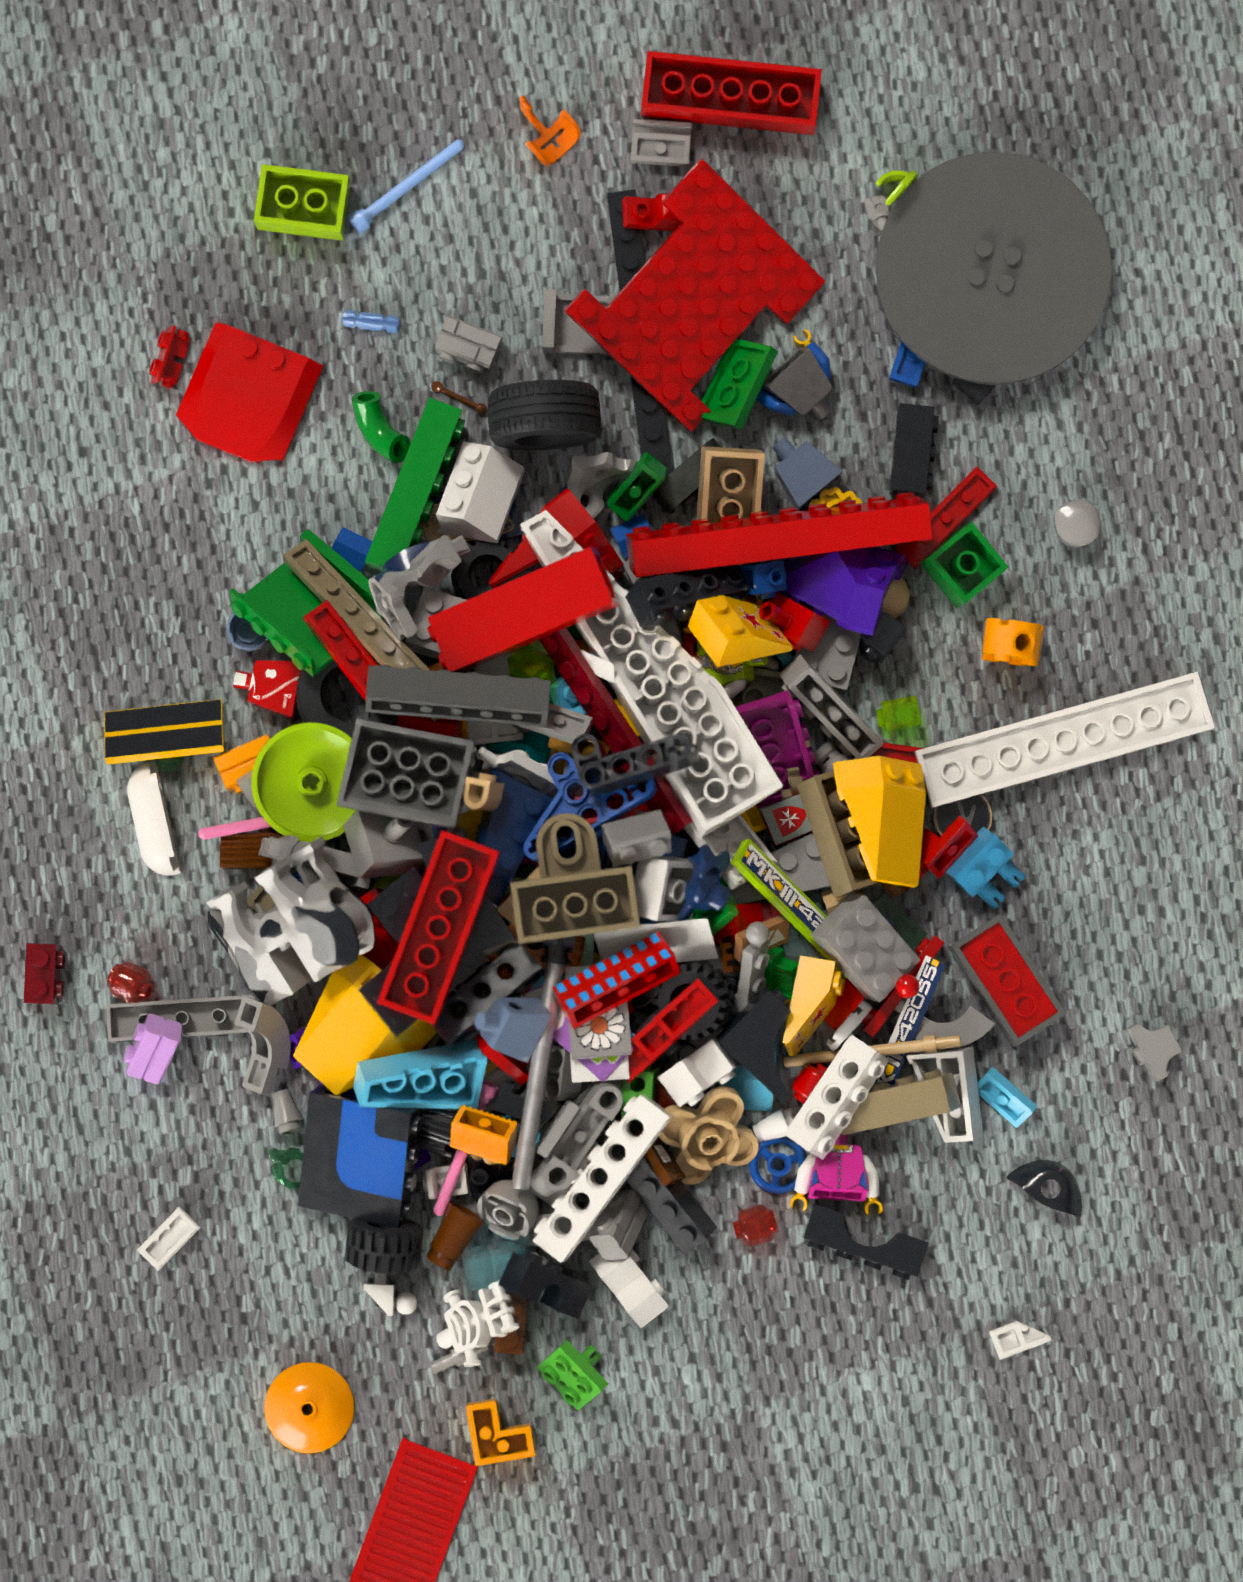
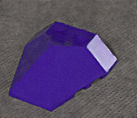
(845, 584)

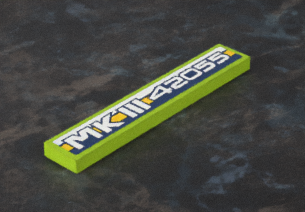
(779, 891)

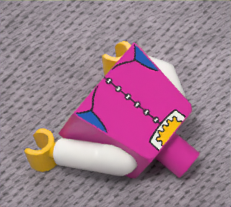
(839, 1176)

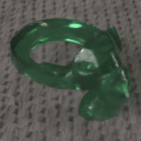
(279, 1160)

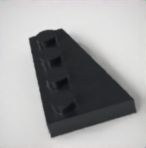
(489, 926)

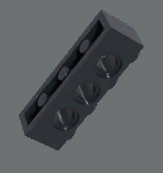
(526, 973)

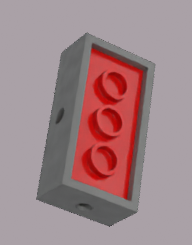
(1007, 980)

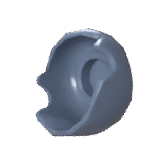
(242, 636)

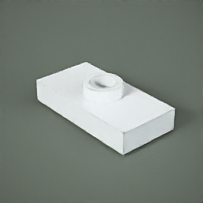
(168, 1238)

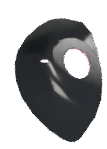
(1033, 1174)

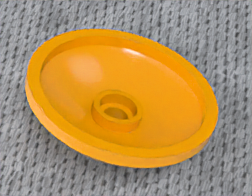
(325, 1392)

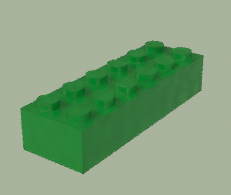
(416, 483)

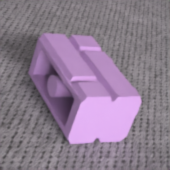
(153, 1048)

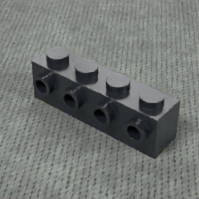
(676, 593)

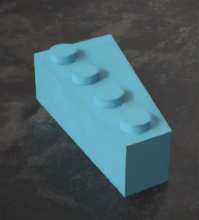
(423, 1078)

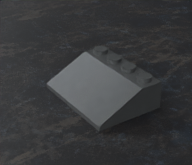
(406, 773)

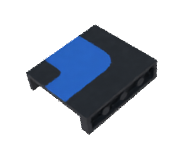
(359, 1159)

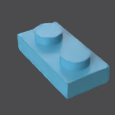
(1005, 1097)

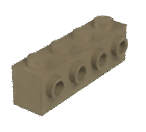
(905, 1101)

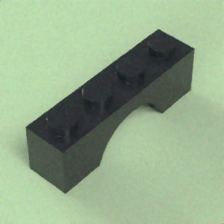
(901, 1253)

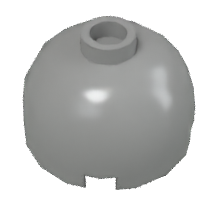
(508, 1209)

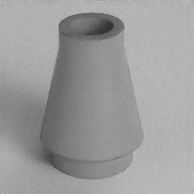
(286, 1115)

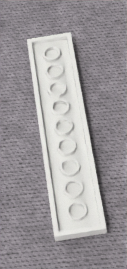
(1064, 740)

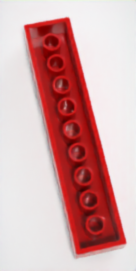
(778, 535)

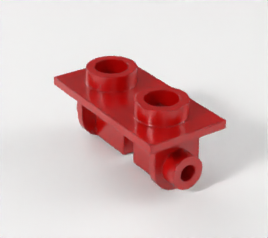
(164, 367)

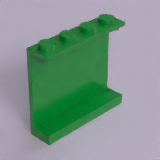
(282, 600)

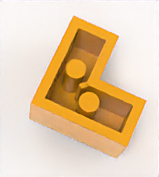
(491, 1441)

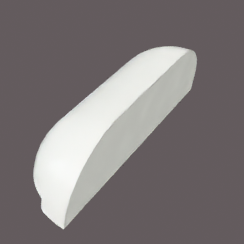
(152, 820)

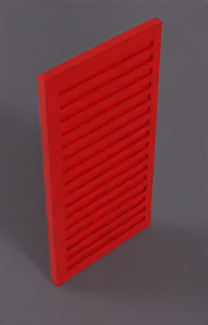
(414, 1516)

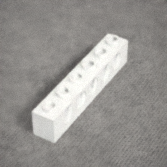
(654, 1120)

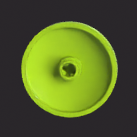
(300, 781)

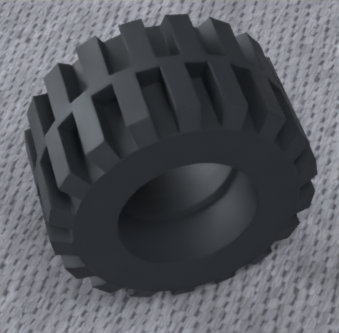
(478, 552)
(712, 979)
(382, 1247)

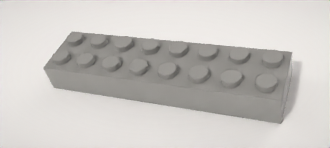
(196, 1016)

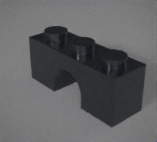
(529, 1277)

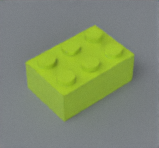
(302, 202)

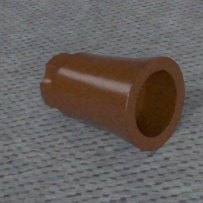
(453, 1235)

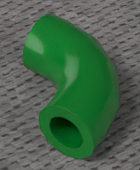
(376, 429)

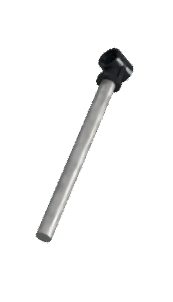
(555, 958)

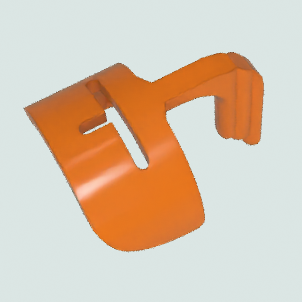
(565, 140)

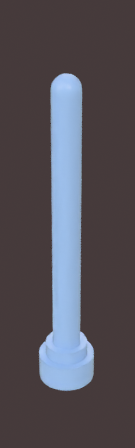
(363, 218)

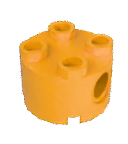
(1012, 642)

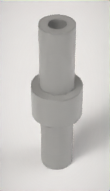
(451, 1359)

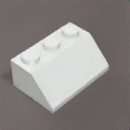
(479, 493)

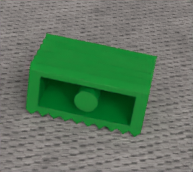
(637, 487)

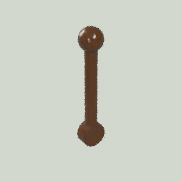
(437, 387)

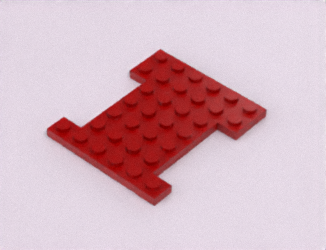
(697, 293)

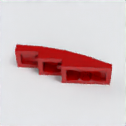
(669, 1027)

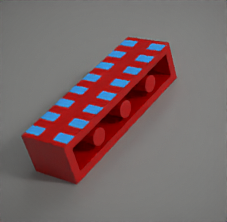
(616, 980)

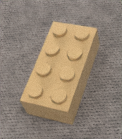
(729, 483)

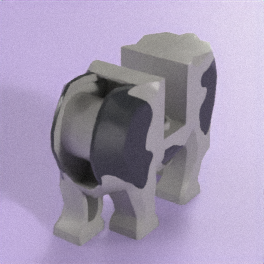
(302, 936)

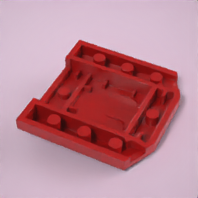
(248, 395)

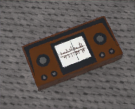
(663, 1162)

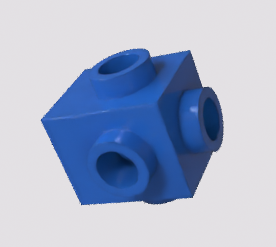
(765, 578)

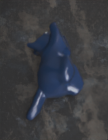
(704, 887)

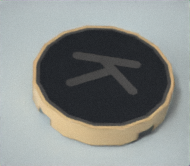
(973, 810)

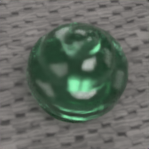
(169, 764)

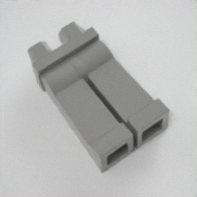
(339, 861)

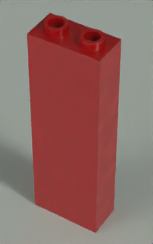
(522, 611)

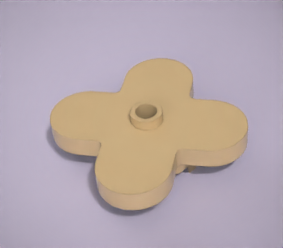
(709, 1135)

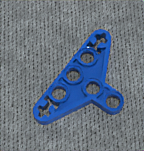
(588, 801)

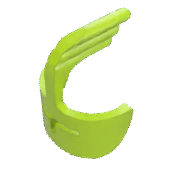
(905, 179)

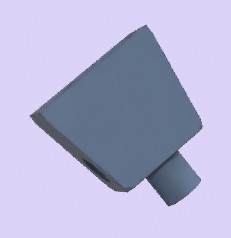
(803, 471)
(514, 1026)

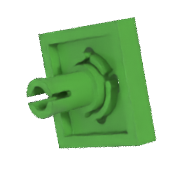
(573, 1374)

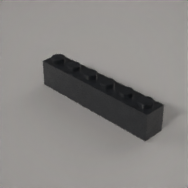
(670, 1204)

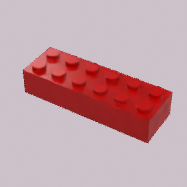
(731, 93)
(439, 927)

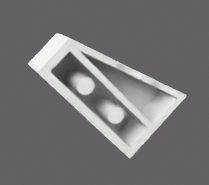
(966, 1121)

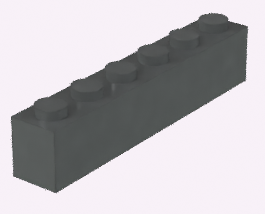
(457, 695)

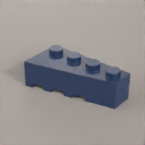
(509, 828)

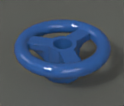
(775, 1187)

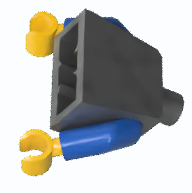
(799, 382)

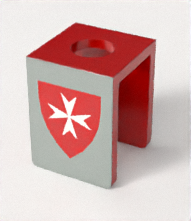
(786, 821)

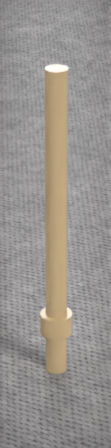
(929, 1044)

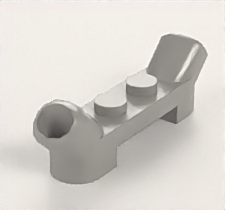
(596, 1109)

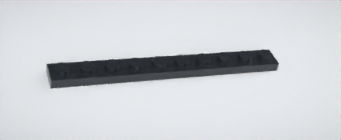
(629, 260)

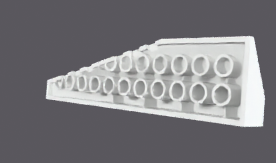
(668, 696)

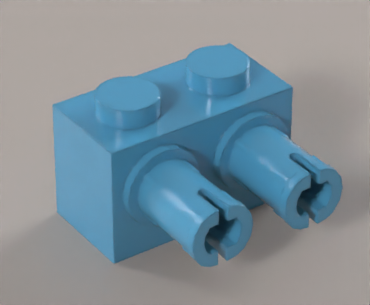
(980, 863)

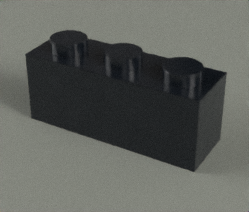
(913, 450)

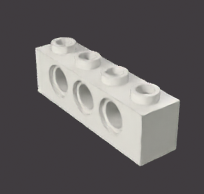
(822, 1101)

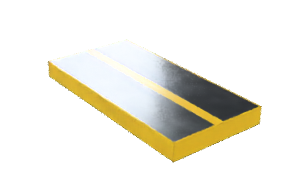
(164, 731)

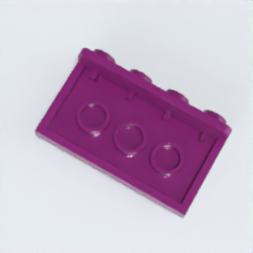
(780, 737)

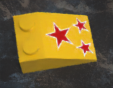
(734, 631)
(813, 997)

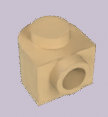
(483, 792)

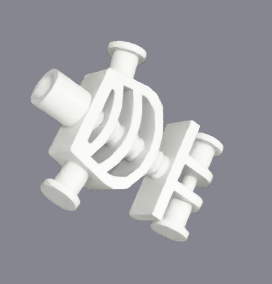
(474, 1323)

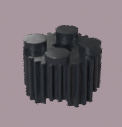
(437, 1131)

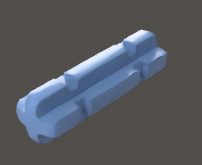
(371, 321)

